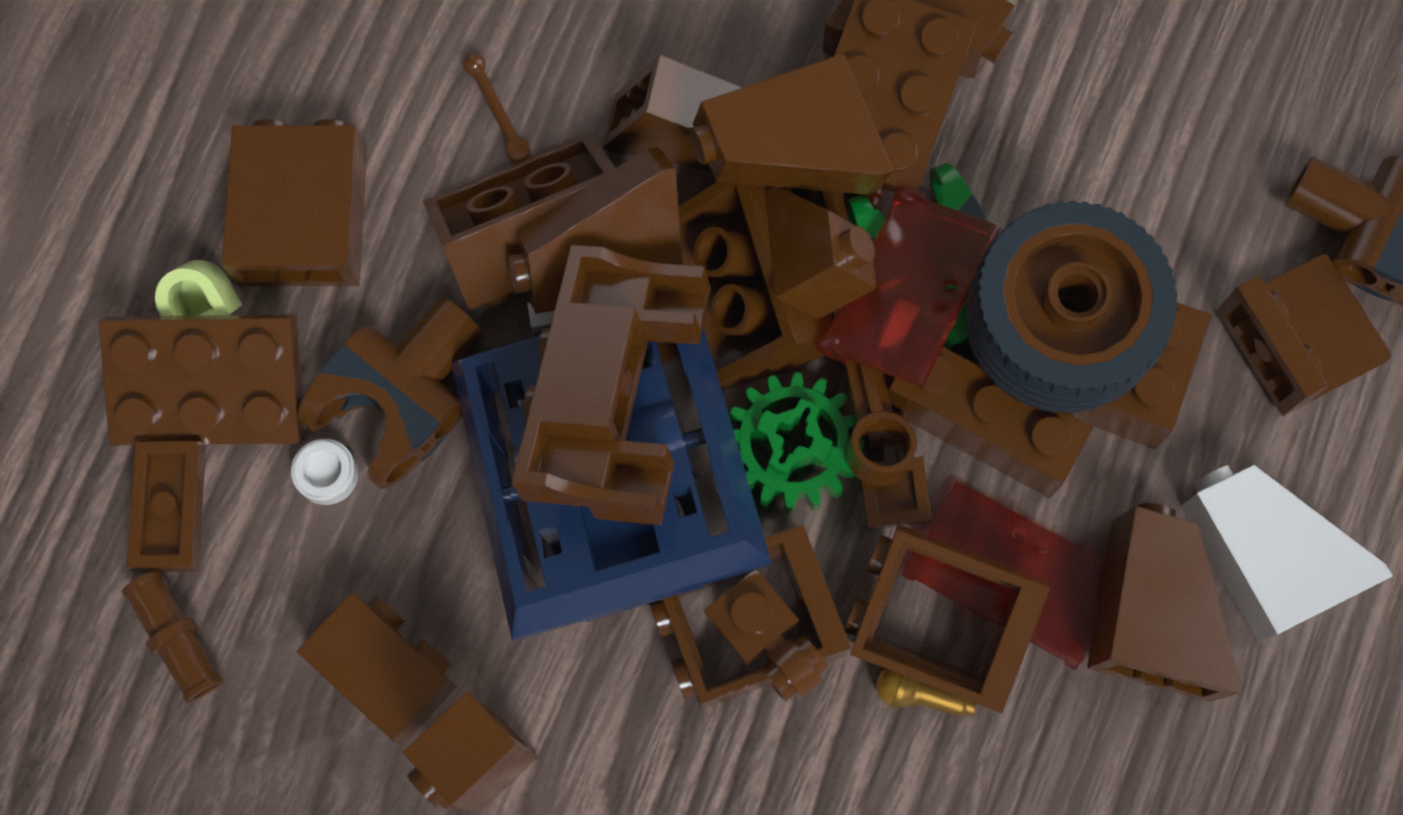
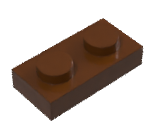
(166, 506)

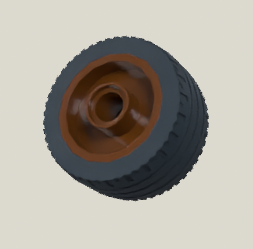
(1100, 270)

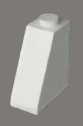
(1276, 550)

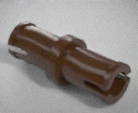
(172, 636)

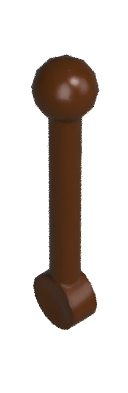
(517, 147)

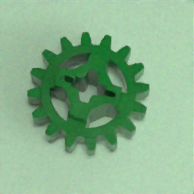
(815, 454)

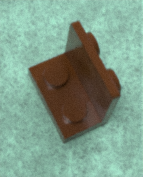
(1303, 333)

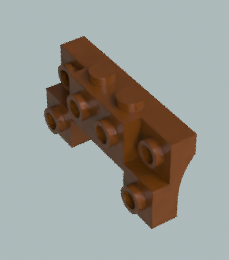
(590, 379)

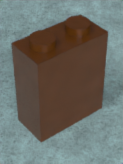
(295, 204)

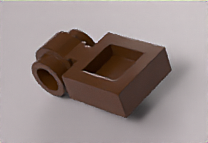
(755, 621)

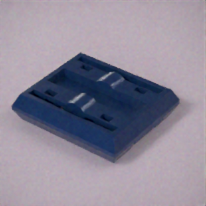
(598, 562)

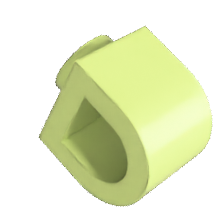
(196, 290)

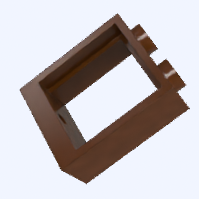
(814, 600)
(1009, 644)

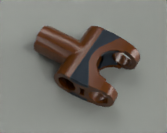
(1366, 216)
(398, 382)

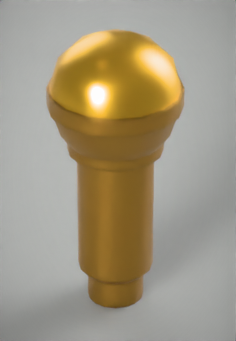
(903, 691)

